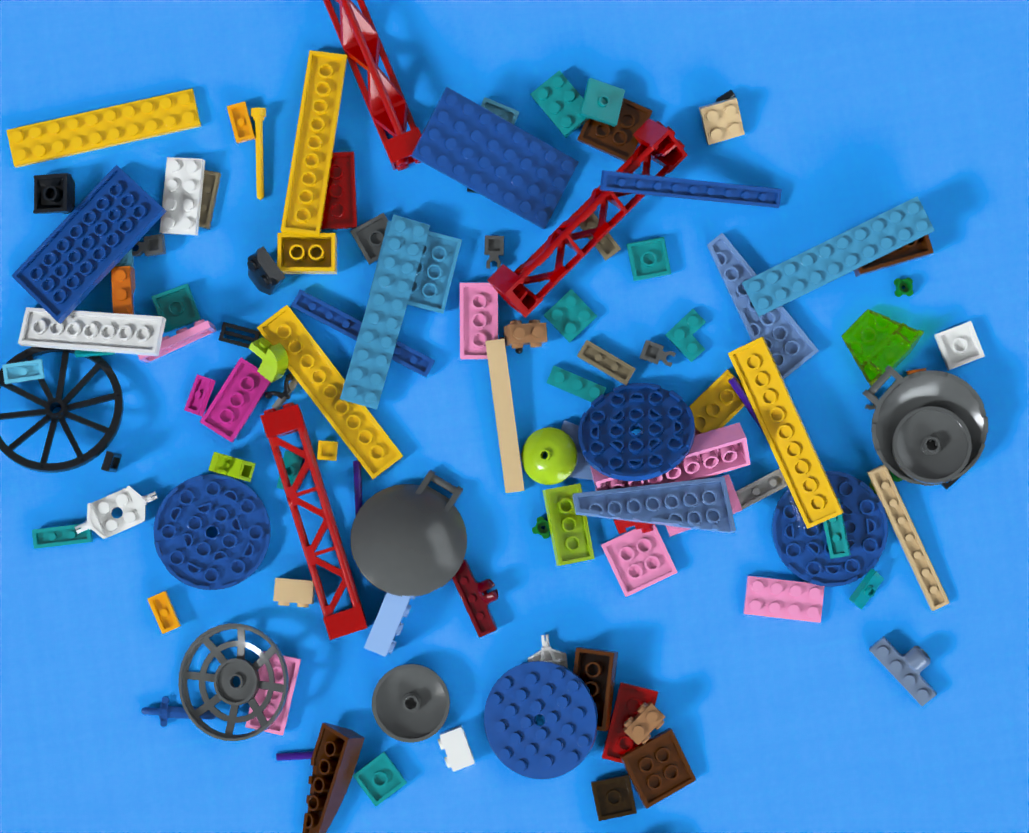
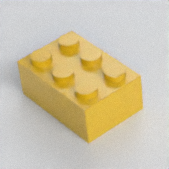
(307, 253)

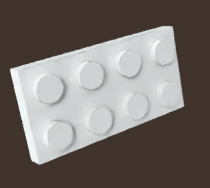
(182, 196)

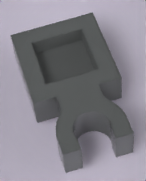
(152, 246)
(494, 248)
(654, 352)

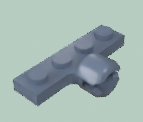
(906, 668)

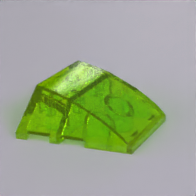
(879, 342)

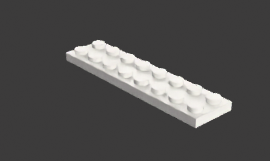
(93, 332)

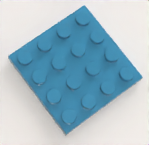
(434, 271)

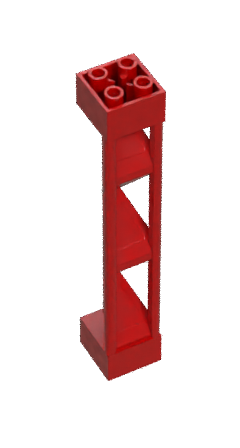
(383, 95)

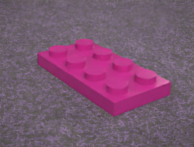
(235, 400)

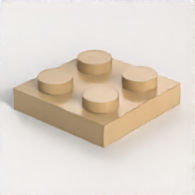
(721, 120)

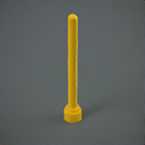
(258, 116)

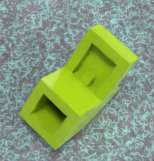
(273, 359)
(232, 466)

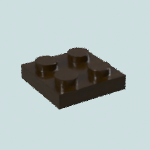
(613, 797)

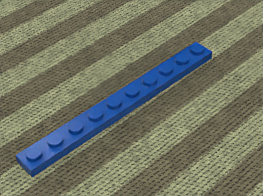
(690, 189)

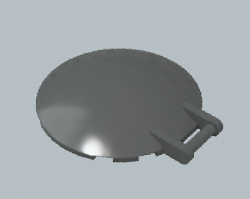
(919, 391)
(410, 538)

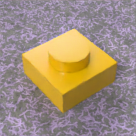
(327, 450)

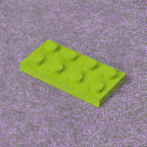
(568, 531)

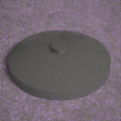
(931, 445)
(410, 703)

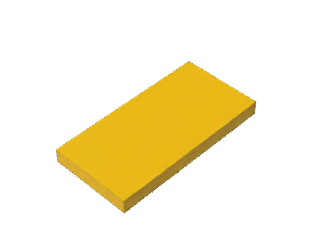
(716, 404)

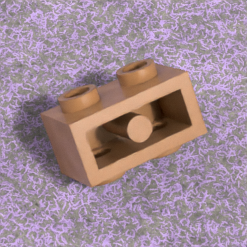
(521, 334)
(643, 723)

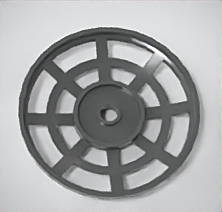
(224, 684)

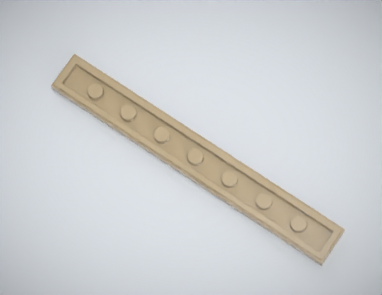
(504, 415)
(908, 537)

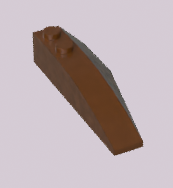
(333, 769)

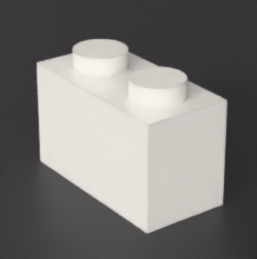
(456, 748)

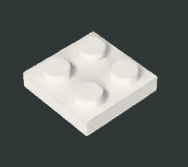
(959, 345)

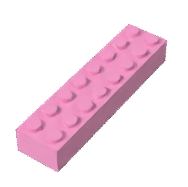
(709, 456)

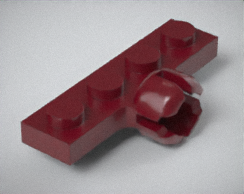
(476, 599)

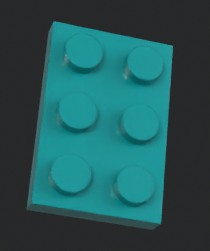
(560, 103)

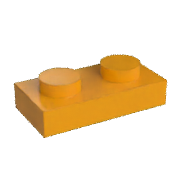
(241, 122)
(164, 612)

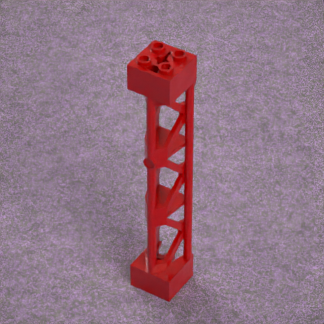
(656, 144)
(283, 423)

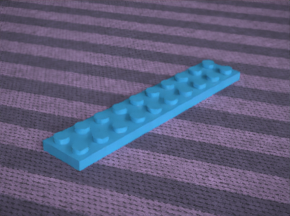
(838, 256)
(385, 312)

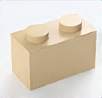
(294, 591)

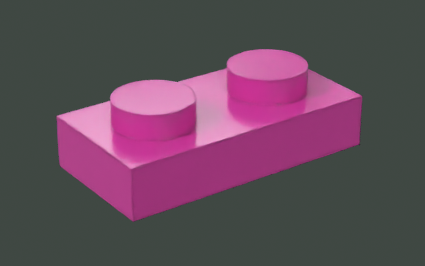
(199, 395)

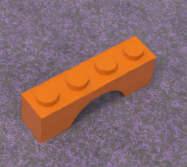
(123, 289)

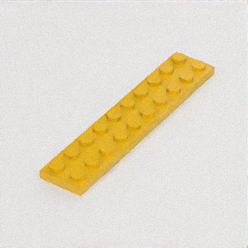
(103, 128)
(314, 144)
(324, 387)
(785, 432)

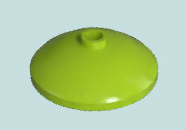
(560, 459)

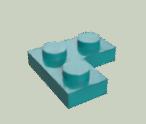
(682, 335)

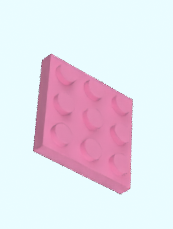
(638, 559)

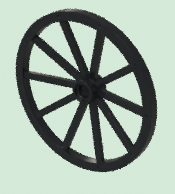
(82, 459)

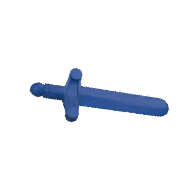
(166, 711)

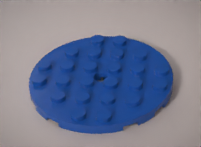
(661, 445)
(183, 536)
(807, 551)
(569, 720)

